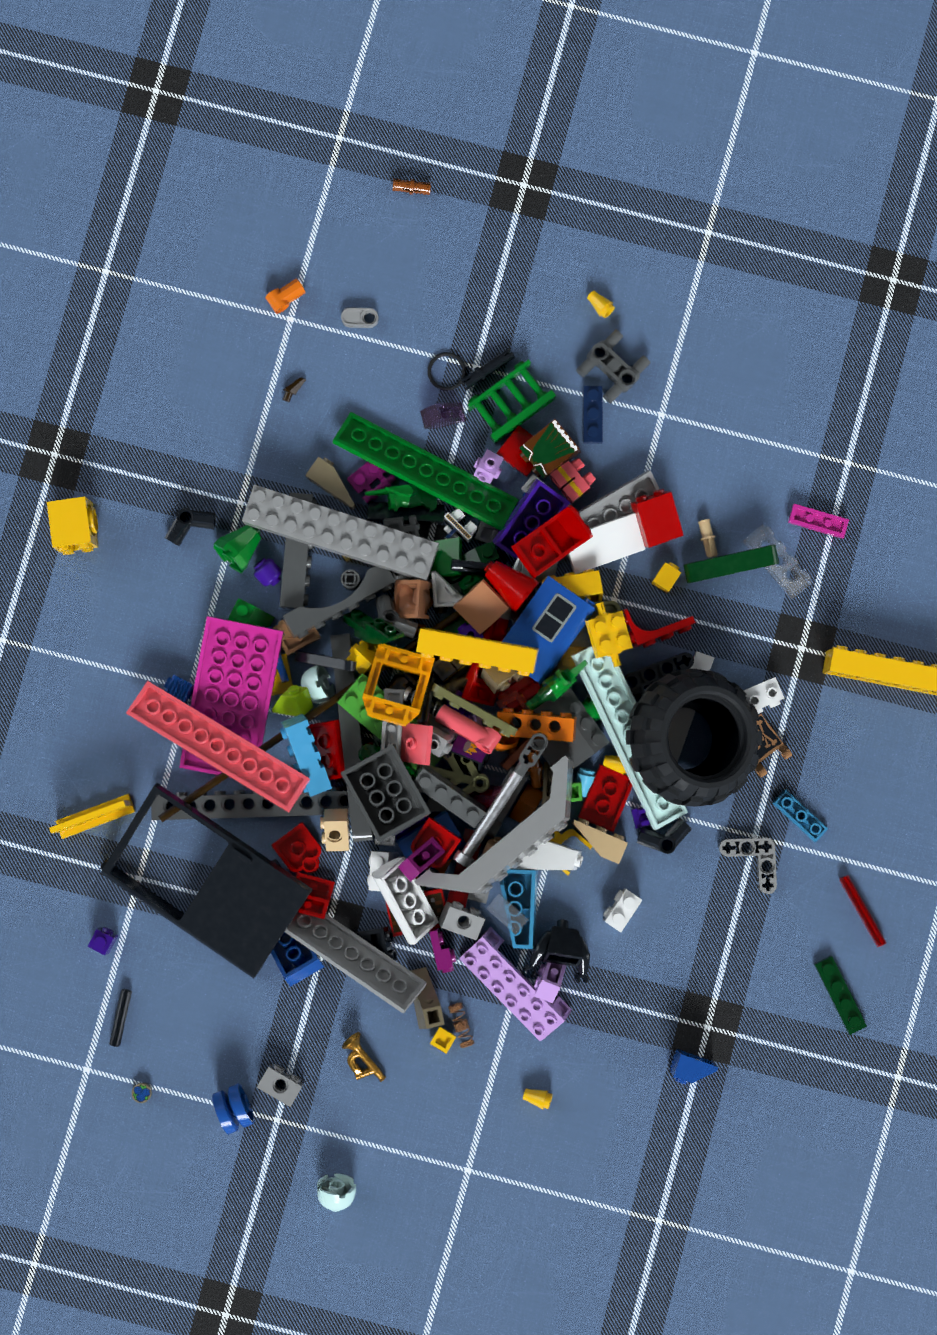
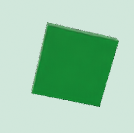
(447, 550)

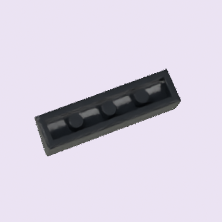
(379, 511)

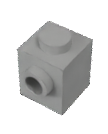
(441, 742)

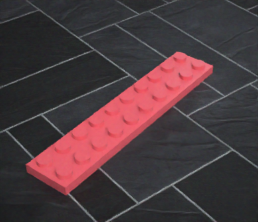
(218, 746)

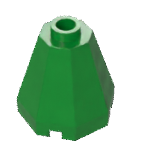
(238, 547)

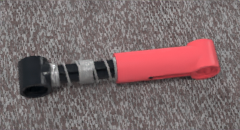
(483, 737)

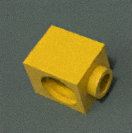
(666, 577)

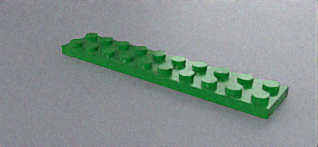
(425, 471)

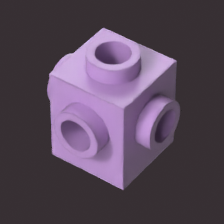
(488, 467)

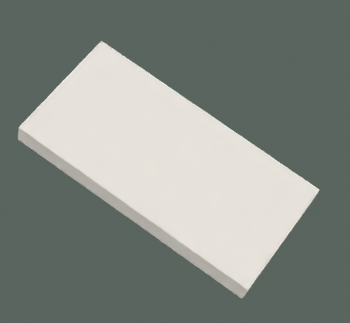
(609, 543)

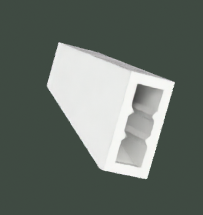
(552, 857)

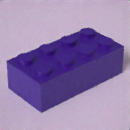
(533, 510)

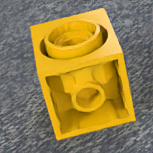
(73, 525)

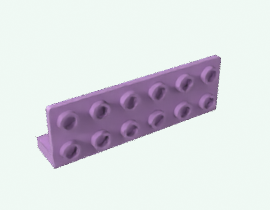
(512, 987)

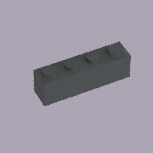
(449, 795)

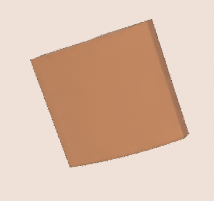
(481, 606)

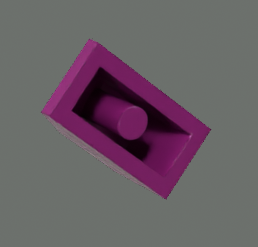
(421, 859)

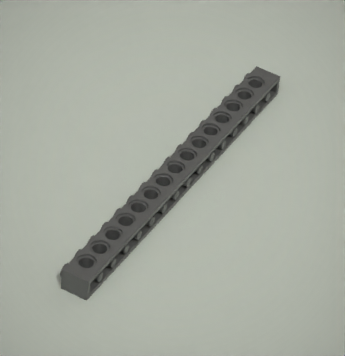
(259, 810)

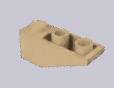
(604, 844)

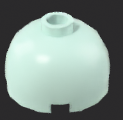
(317, 683)
(336, 1192)

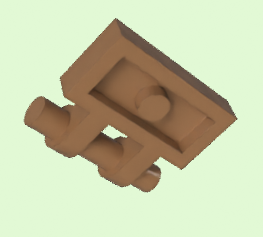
(292, 644)

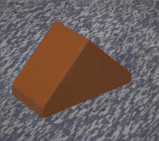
(526, 803)

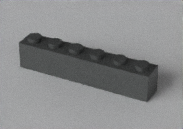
(296, 568)

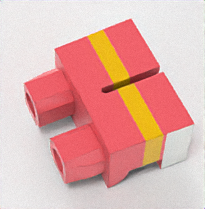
(567, 473)

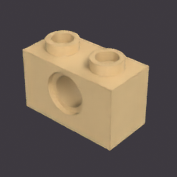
(336, 829)

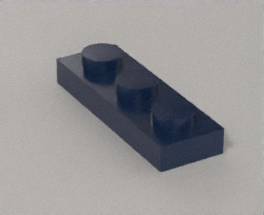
(592, 415)

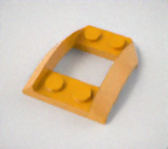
(401, 660)

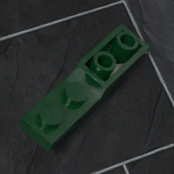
(371, 630)

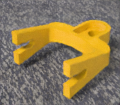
(561, 838)

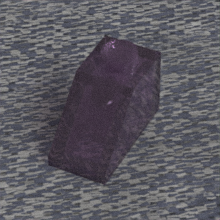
(442, 415)

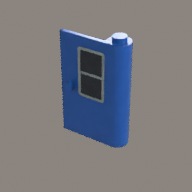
(554, 624)

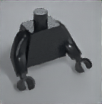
(563, 947)

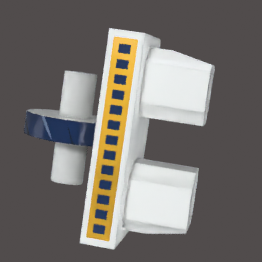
(454, 519)

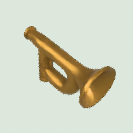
(353, 1043)

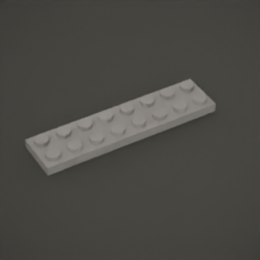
(357, 959)

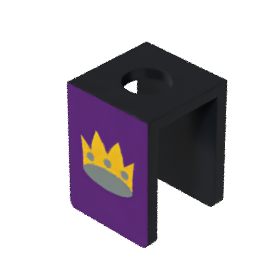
(469, 751)

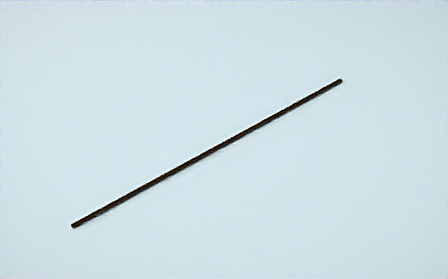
(309, 716)

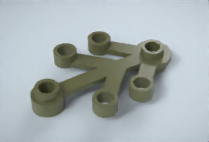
(457, 775)

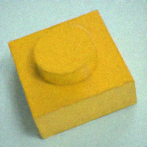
(443, 1039)

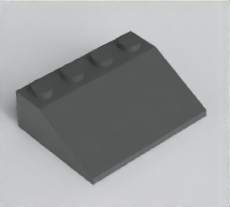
(588, 735)
(385, 793)

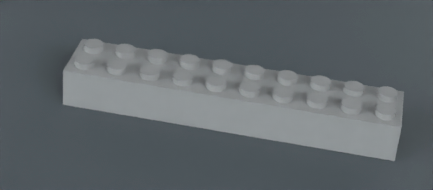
(340, 533)

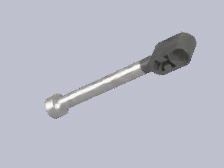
(465, 856)

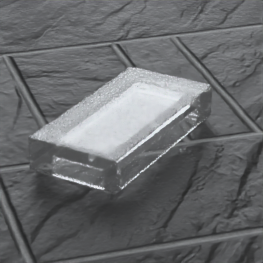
(507, 914)

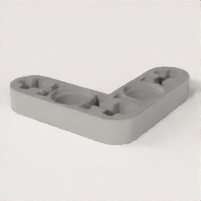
(761, 857)

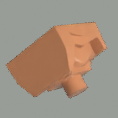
(412, 598)

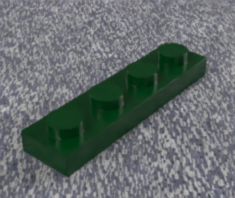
(840, 995)

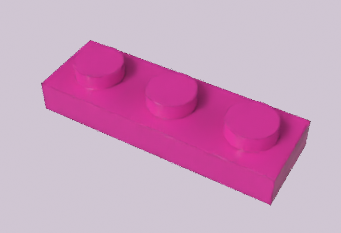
(818, 521)

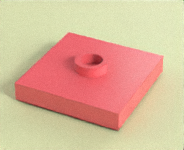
(416, 743)

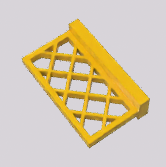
(94, 816)

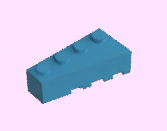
(305, 754)
(521, 891)

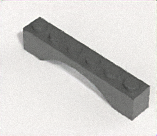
(304, 619)

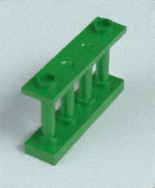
(528, 408)

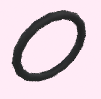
(439, 356)

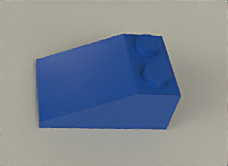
(295, 959)

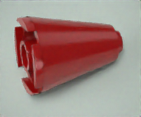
(510, 583)

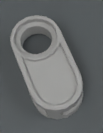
(355, 317)

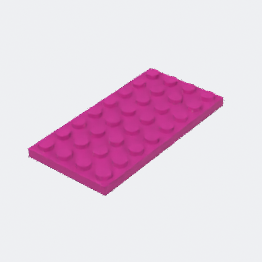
(235, 681)

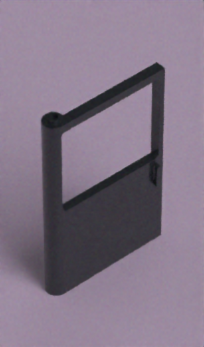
(240, 904)

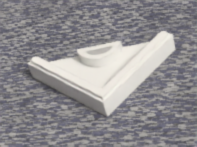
(443, 593)

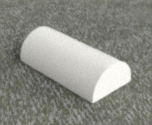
(405, 901)

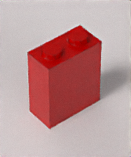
(657, 518)

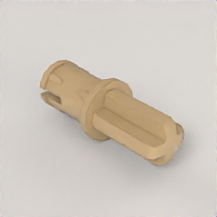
(708, 538)

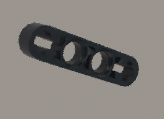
(326, 661)

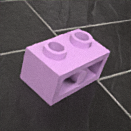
(549, 981)

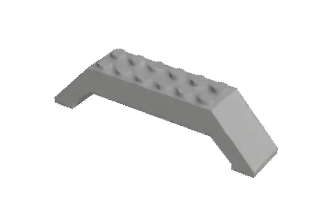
(516, 844)

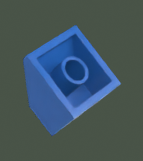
(690, 1068)

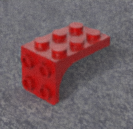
(552, 541)
(648, 638)

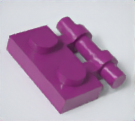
(367, 475)

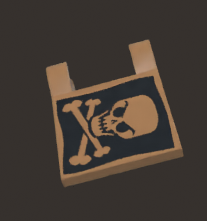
(770, 744)

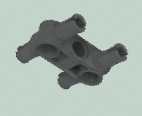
(612, 366)

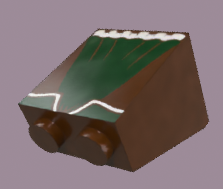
(549, 449)

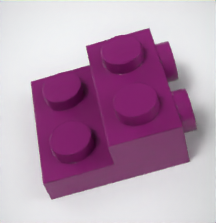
(443, 954)

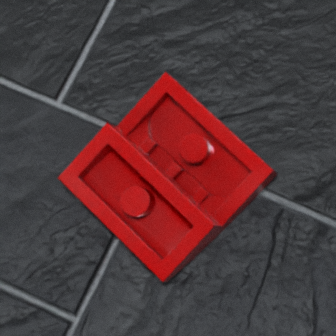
(511, 451)
(319, 898)

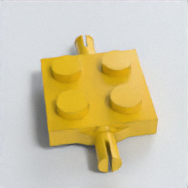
(608, 634)

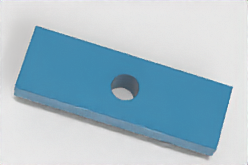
(791, 807)

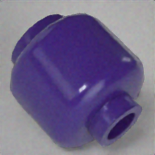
(267, 572)

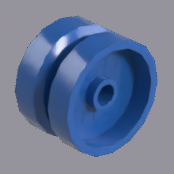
(233, 1108)

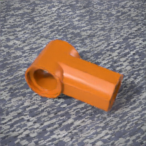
(281, 298)

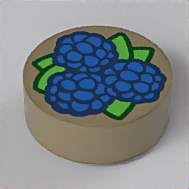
(141, 1092)

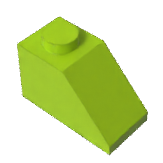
(294, 701)

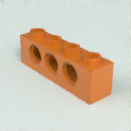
(566, 721)

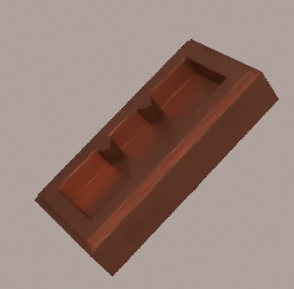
(514, 754)

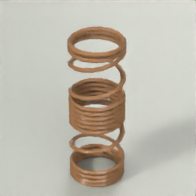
(462, 1025)

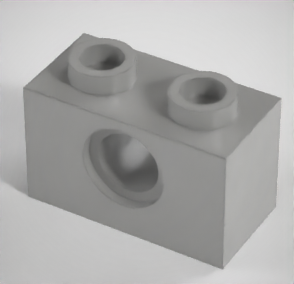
(469, 928)
(285, 1095)

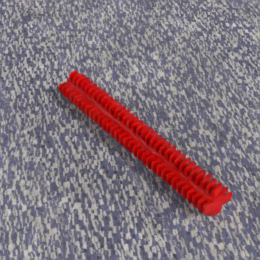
(866, 916)

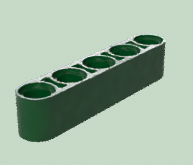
(731, 563)

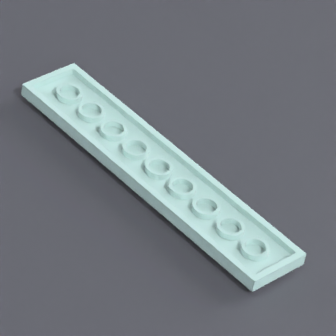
(614, 703)

